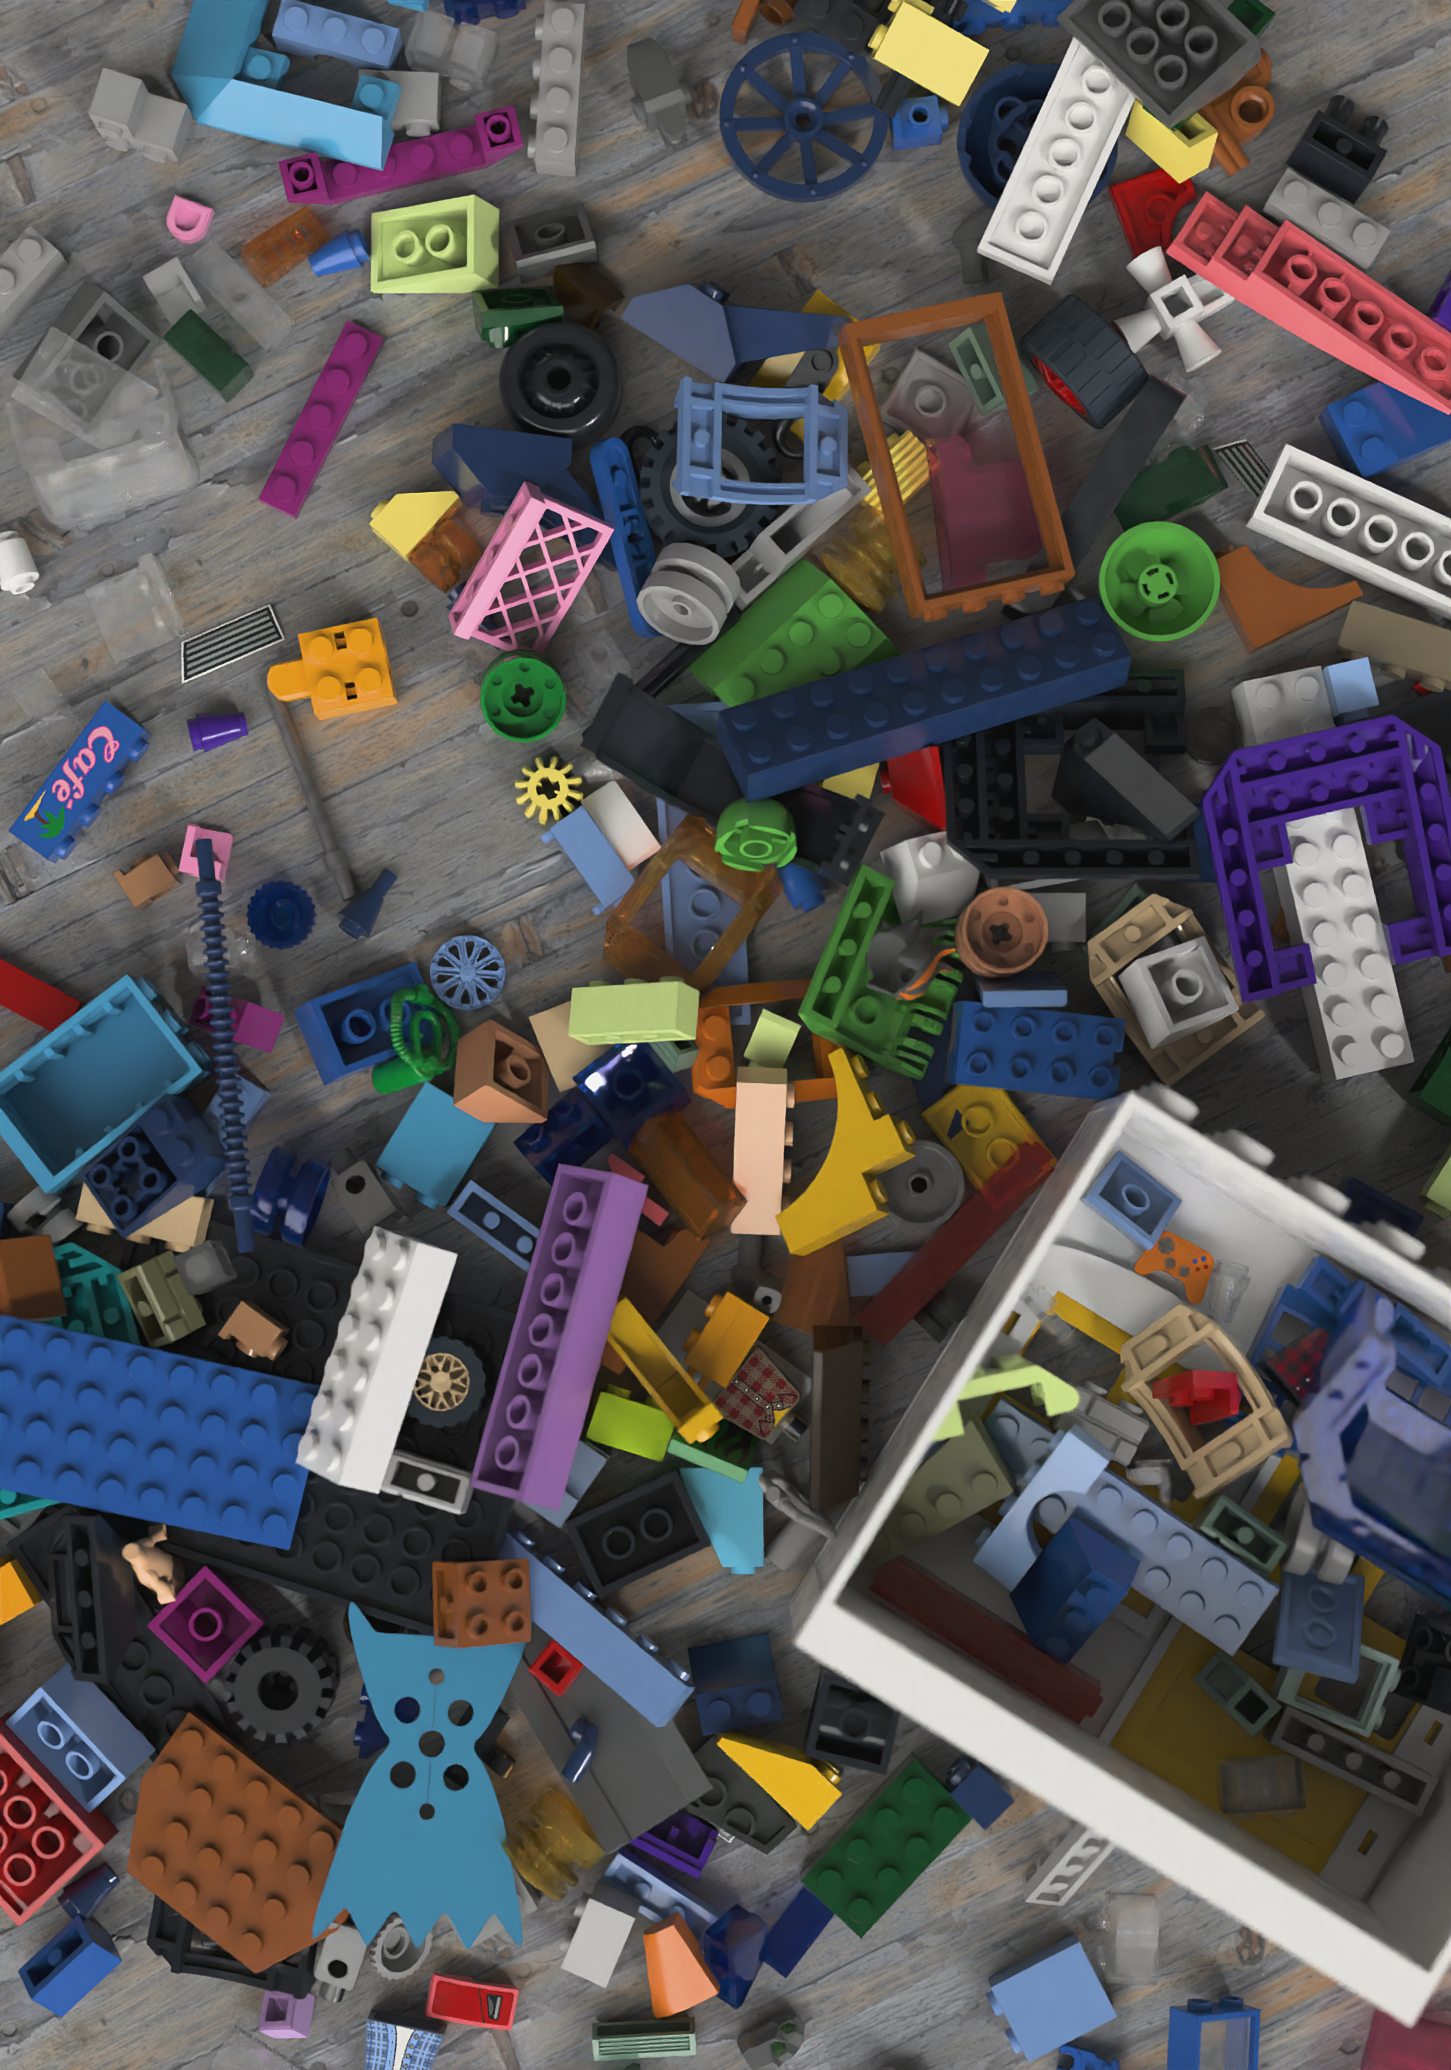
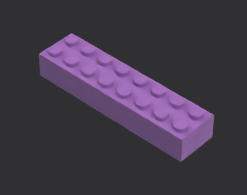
(559, 1336)

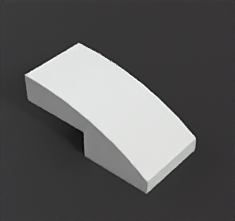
(621, 824)

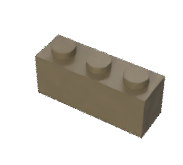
(1397, 645)

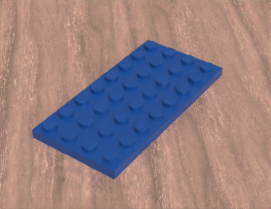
(151, 1433)

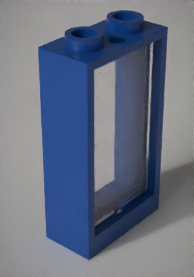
(1213, 2035)

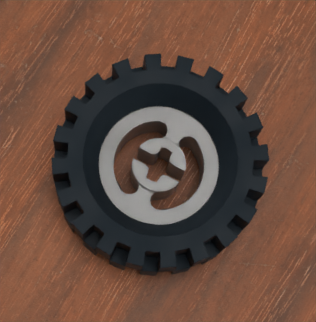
(724, 535)

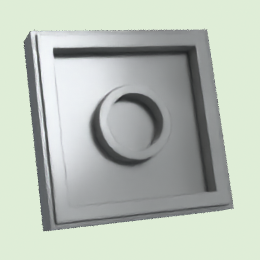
(928, 399)

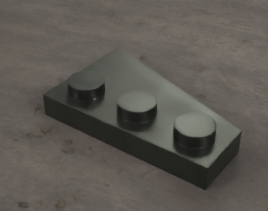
(739, 1801)

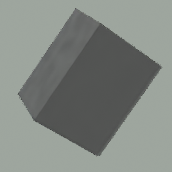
(551, 240)

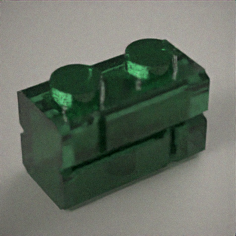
(208, 355)

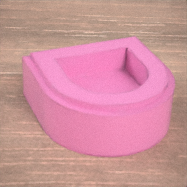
(188, 220)

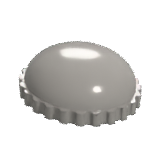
(394, 1952)

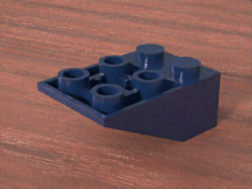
(155, 1164)

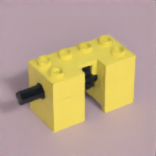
(927, 51)

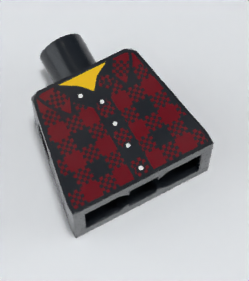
(1296, 1364)

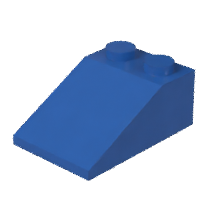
(1382, 429)
(352, 1025)

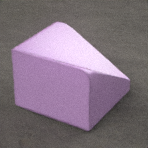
(286, 2016)

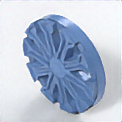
(468, 973)

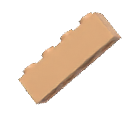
(760, 1147)

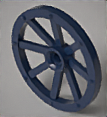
(802, 107)

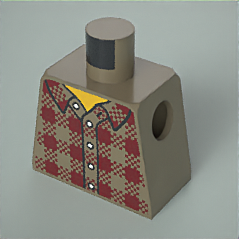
(761, 1399)

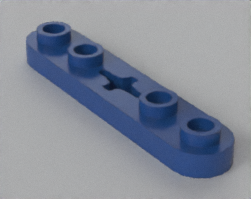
(624, 510)

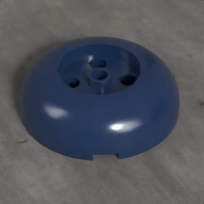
(999, 114)

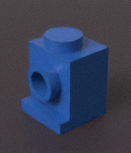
(908, 133)

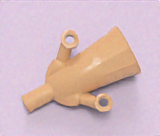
(154, 1567)

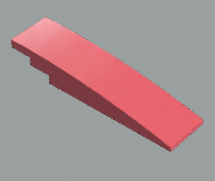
(1317, 297)

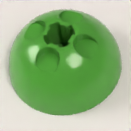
(1165, 560)

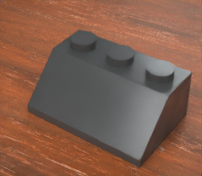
(103, 327)

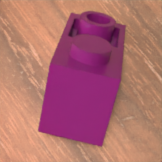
(253, 1023)

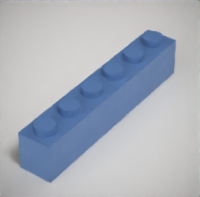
(599, 1636)

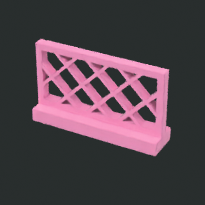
(501, 555)

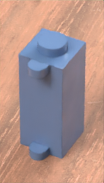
(592, 858)

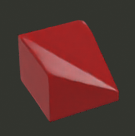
(556, 1668)

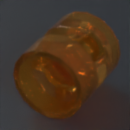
(445, 555)

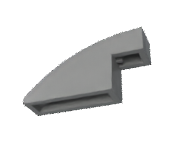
(792, 538)

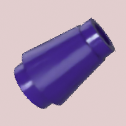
(216, 729)

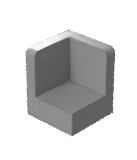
(173, 290)

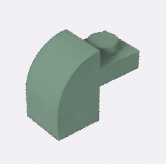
(1237, 1693)

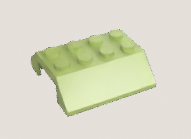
(1006, 1373)

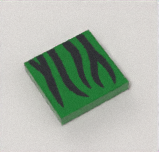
(725, 1452)

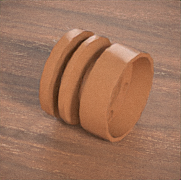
(1024, 929)

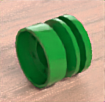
(511, 716)

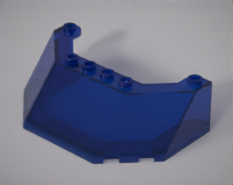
(1374, 1458)

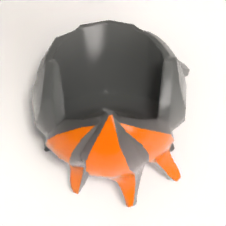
(905, 959)

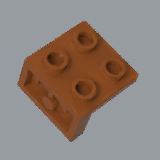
(481, 1602)

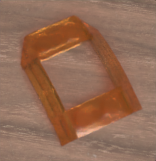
(695, 846)

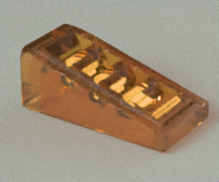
(278, 267)

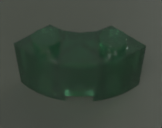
(1171, 487)

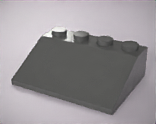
(1166, 51)

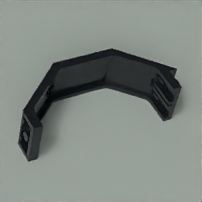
(691, 773)

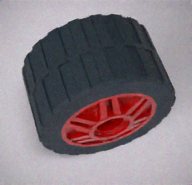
(1084, 361)

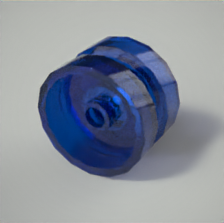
(293, 1197)

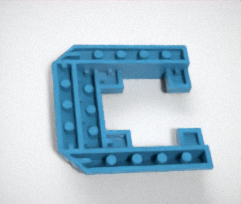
(241, 87)

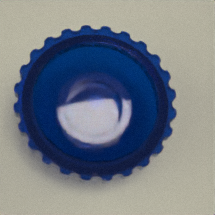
(281, 914)

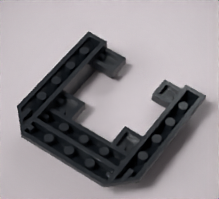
(989, 801)

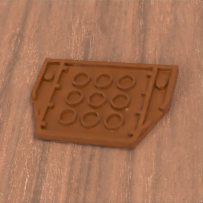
(232, 1846)

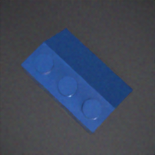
(1072, 1589)

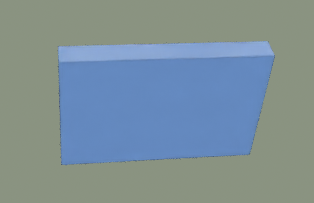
(1022, 990)
(1319, 1625)

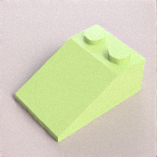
(436, 247)

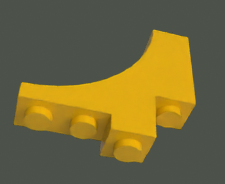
(863, 1146)
(661, 1374)

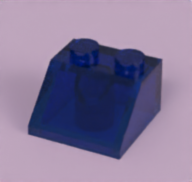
(630, 1087)

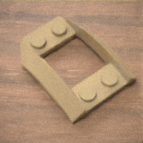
(1129, 939)
(1235, 1450)

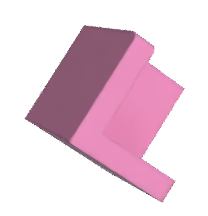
(221, 846)

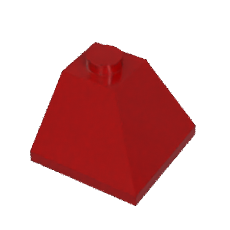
(917, 787)

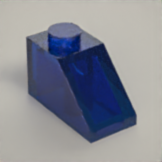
(735, 1952)

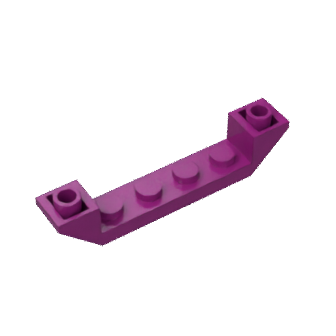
(407, 163)

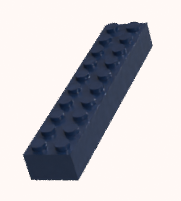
(922, 698)

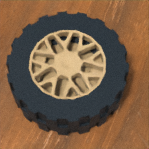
(449, 1383)

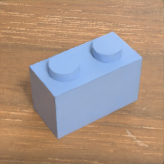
(1350, 691)

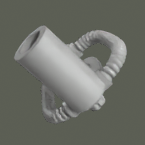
(803, 1527)

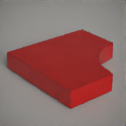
(1149, 207)

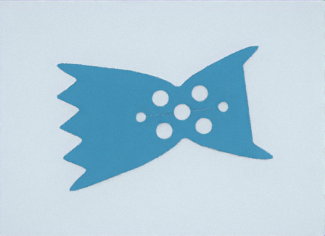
(386, 1850)

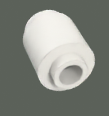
(16, 564)

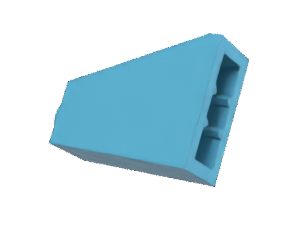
(729, 1514)

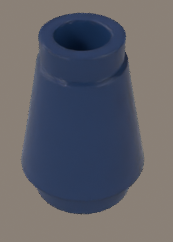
(88, 1891)

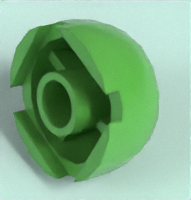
(755, 834)

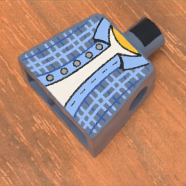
(401, 2042)

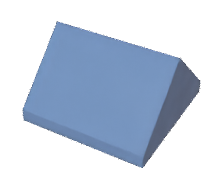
(1131, 1201)

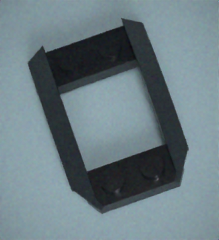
(172, 1937)

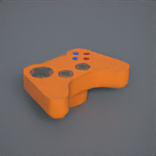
(1181, 1260)

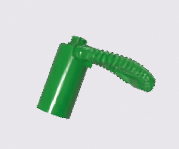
(416, 1064)

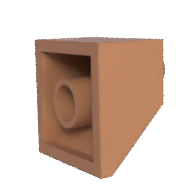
(501, 1076)

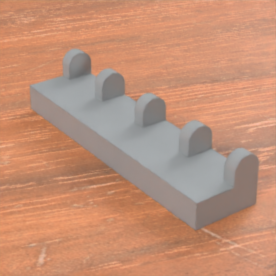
(1068, 1866)

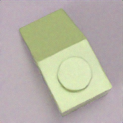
(771, 1041)

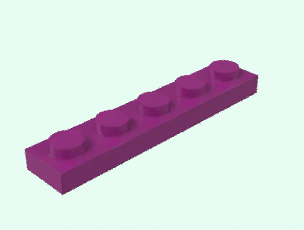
(321, 420)

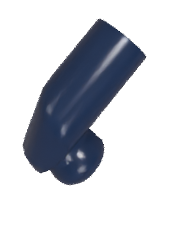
(584, 1752)

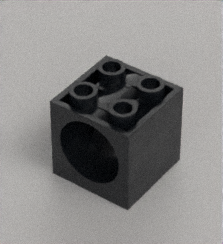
(850, 1724)

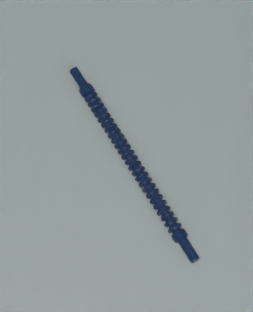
(208, 889)

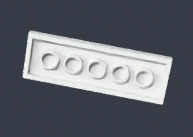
(1058, 167)

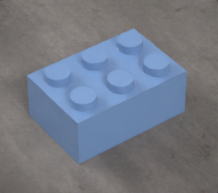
(80, 1737)

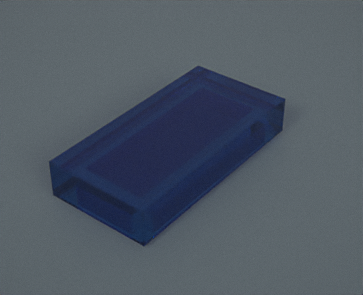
(796, 1930)

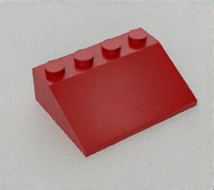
(42, 1830)

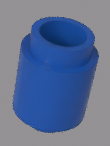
(802, 887)

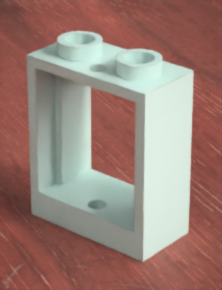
(1371, 1710)

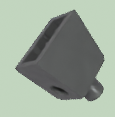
(375, 1203)

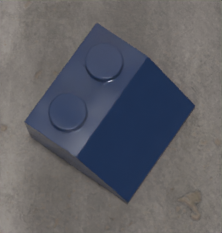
(735, 1684)

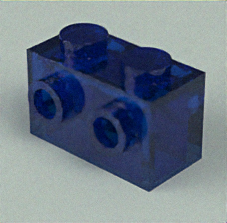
(566, 1137)

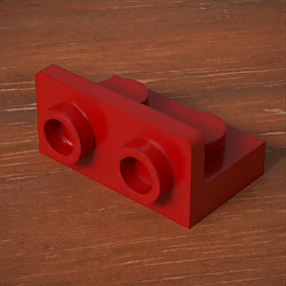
(1207, 1393)

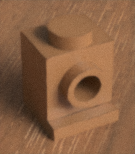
(149, 879)
(255, 1331)

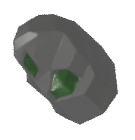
(772, 2041)

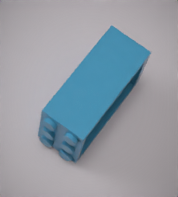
(95, 1080)

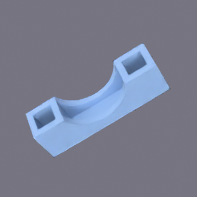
(1072, 1466)

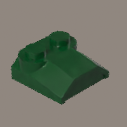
(509, 312)

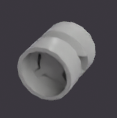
(59, 1222)

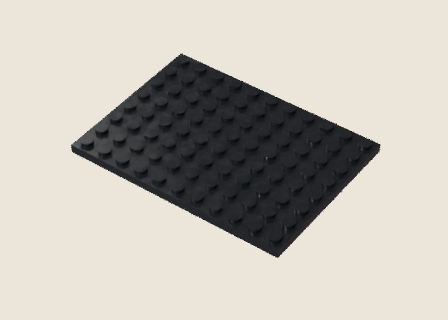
(344, 1538)

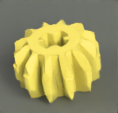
(541, 802)

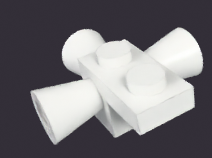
(1172, 310)

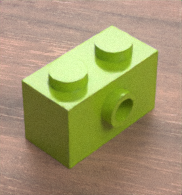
(627, 1423)

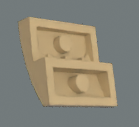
(563, 1053)

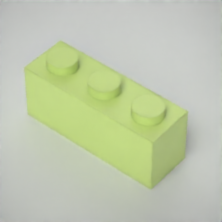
(634, 1011)

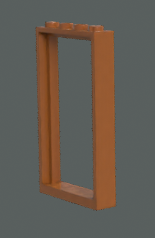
(931, 319)

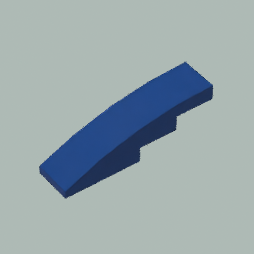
(1416, 1345)

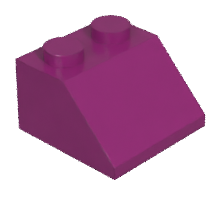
(208, 1622)

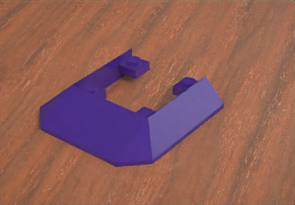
(1367, 764)

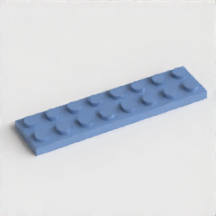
(692, 906)
(1177, 1564)

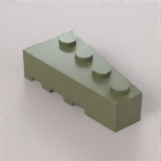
(941, 1491)

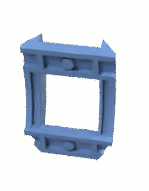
(700, 438)

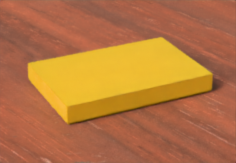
(992, 1130)

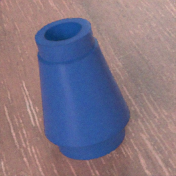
(340, 254)

